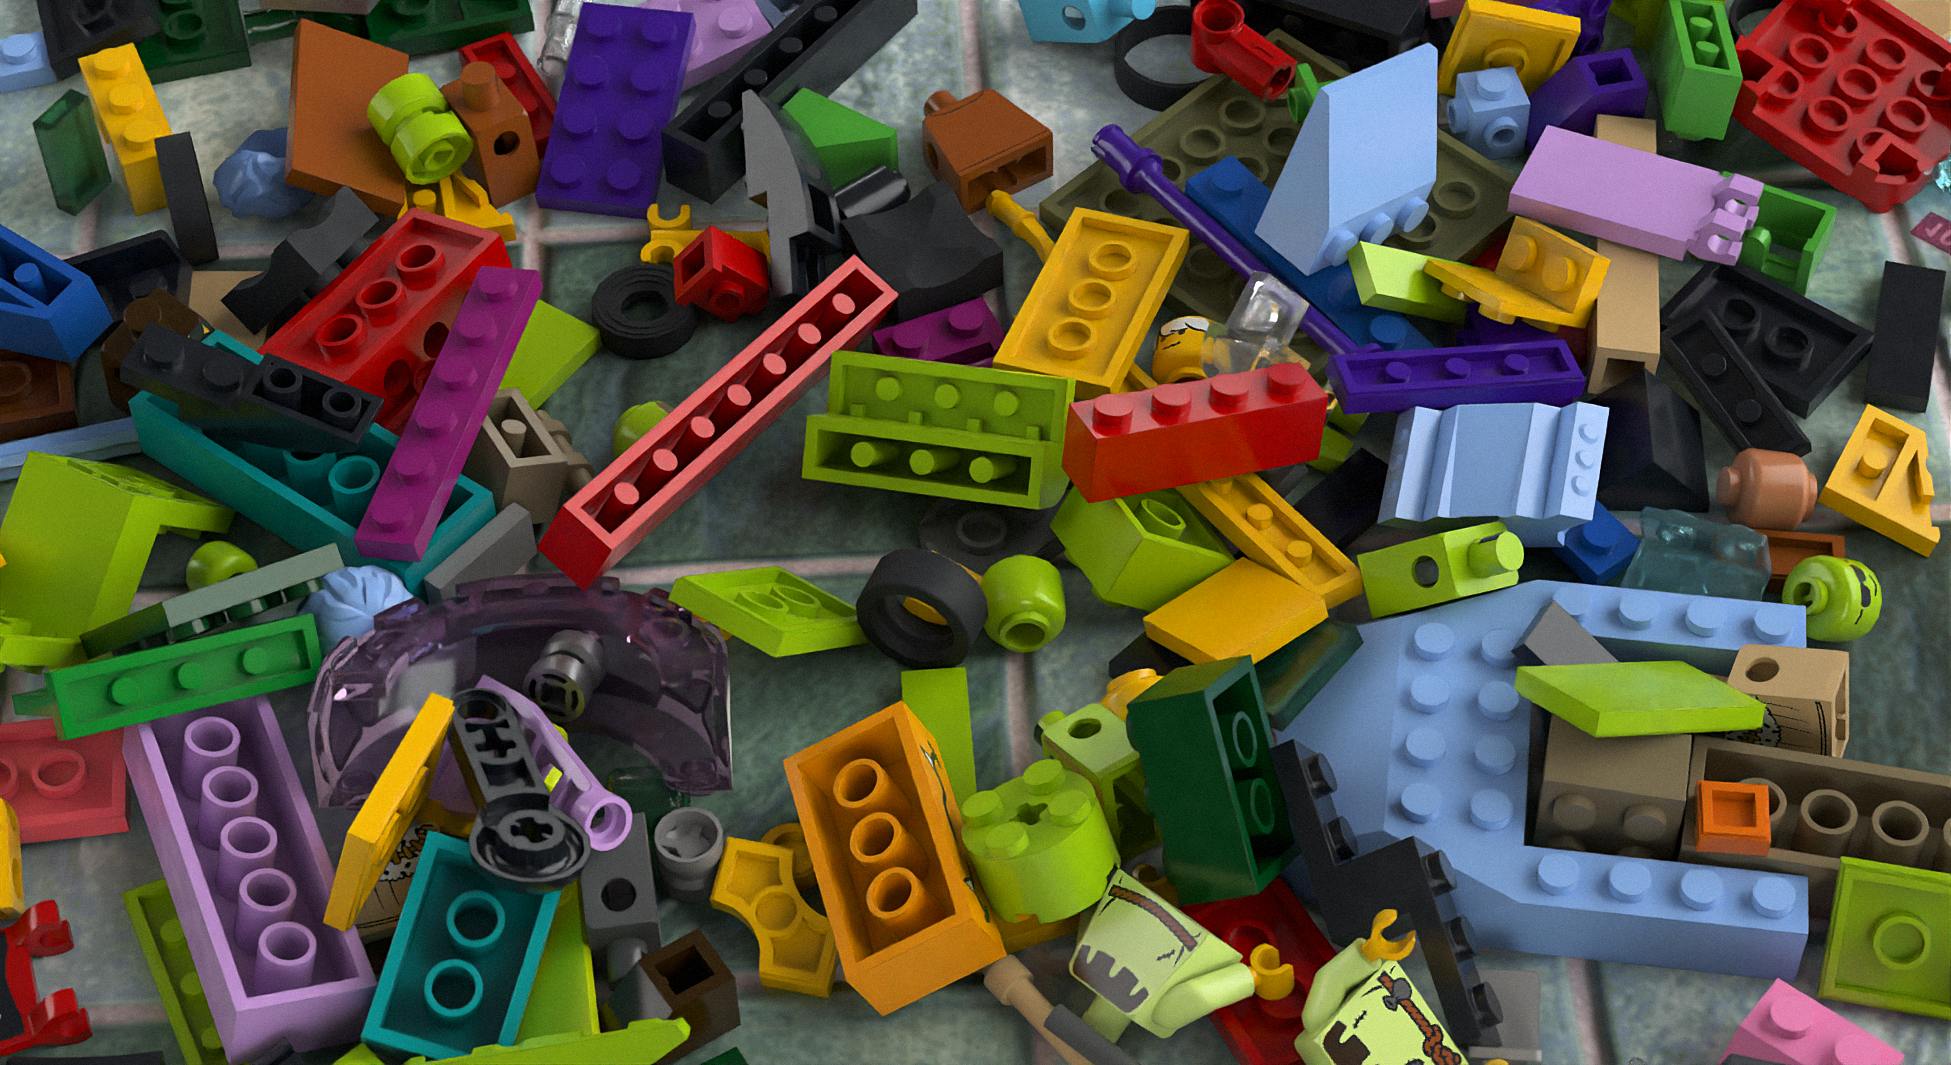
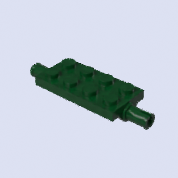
(404, 24)

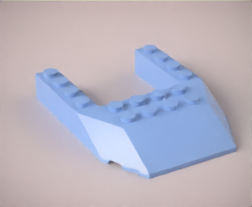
(1439, 751)

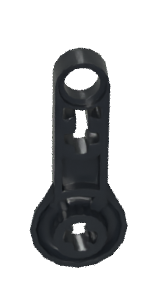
(518, 834)

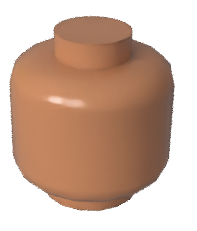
(1767, 490)

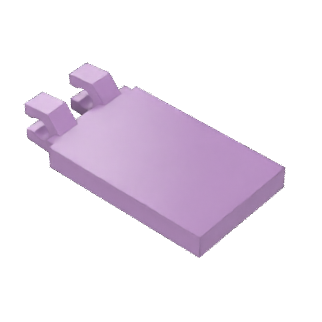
(1635, 197)

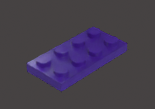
(611, 109)

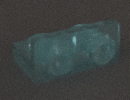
(1698, 557)

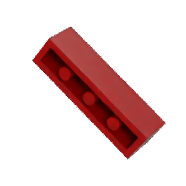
(1193, 431)

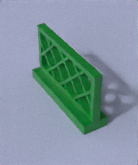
(176, 677)

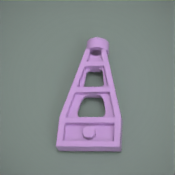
(574, 794)

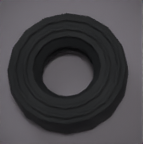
(642, 339)

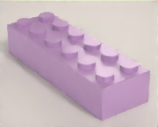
(249, 878)

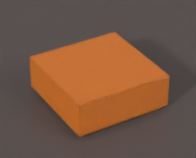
(1732, 818)

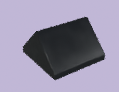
(1651, 449)

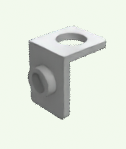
(1520, 1004)

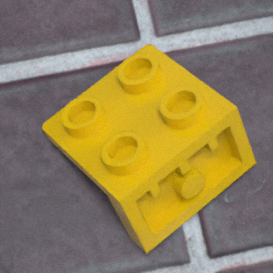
(1537, 278)

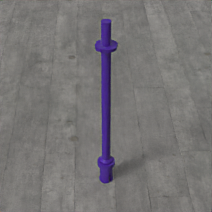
(1142, 172)

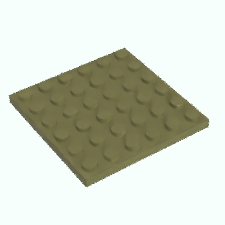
(1226, 119)

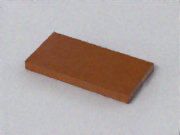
(328, 120)

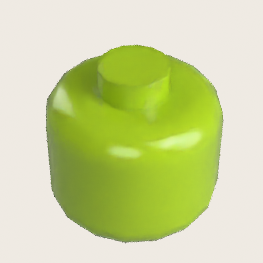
(217, 562)

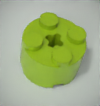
(1040, 843)

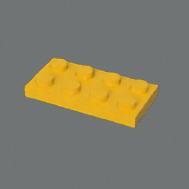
(1094, 301)

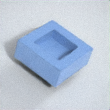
(24, 62)

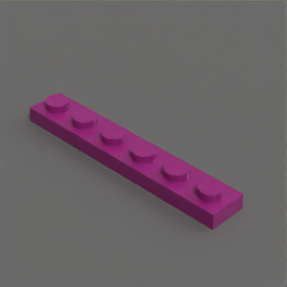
(448, 415)

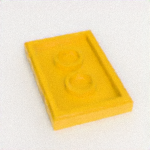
(388, 812)

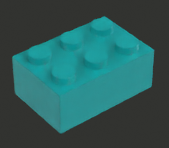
(457, 960)

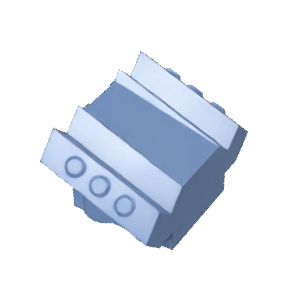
(1496, 463)

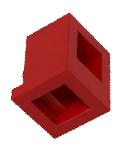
(721, 275)

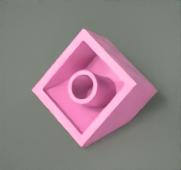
(1800, 1031)

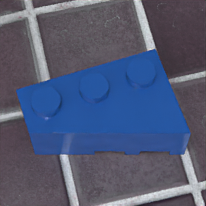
(46, 303)

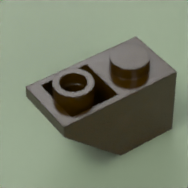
(673, 983)

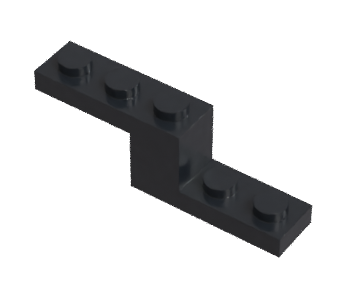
(1397, 877)

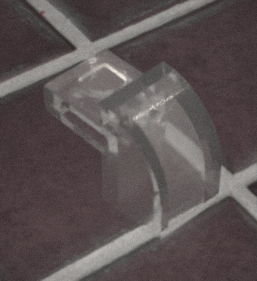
(1256, 329)

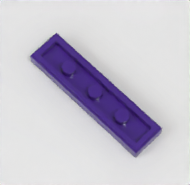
(1454, 376)

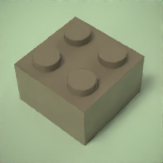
(1612, 793)

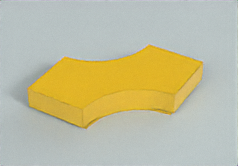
(794, 940)

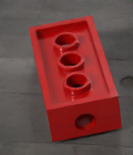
(390, 306)

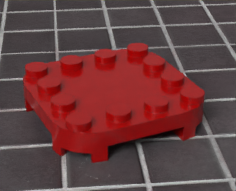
(1849, 95)

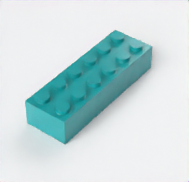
(302, 494)

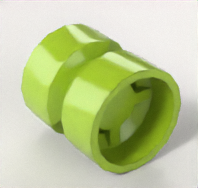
(419, 128)

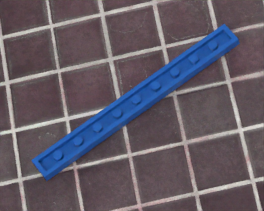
(1237, 202)

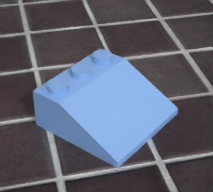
(1358, 163)

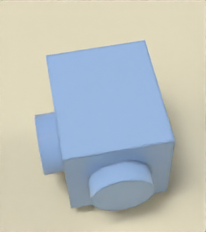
(1490, 112)

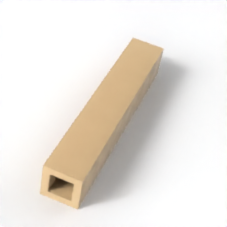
(1625, 317)

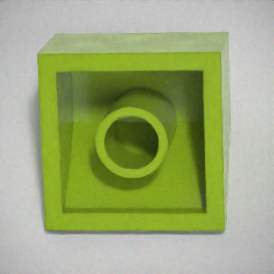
(1139, 546)

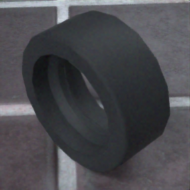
(936, 583)

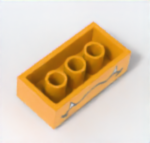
(892, 859)

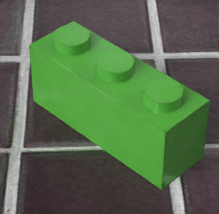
(1695, 68)

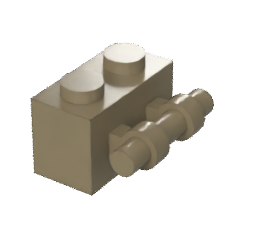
(525, 457)

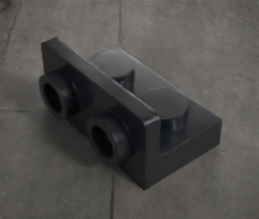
(133, 271)

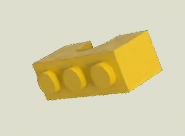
(128, 121)

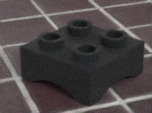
(925, 252)
(303, 263)

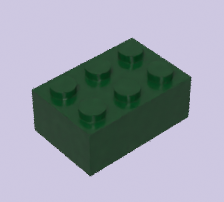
(1212, 780)

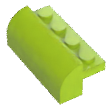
(941, 430)

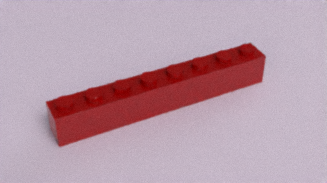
(714, 424)

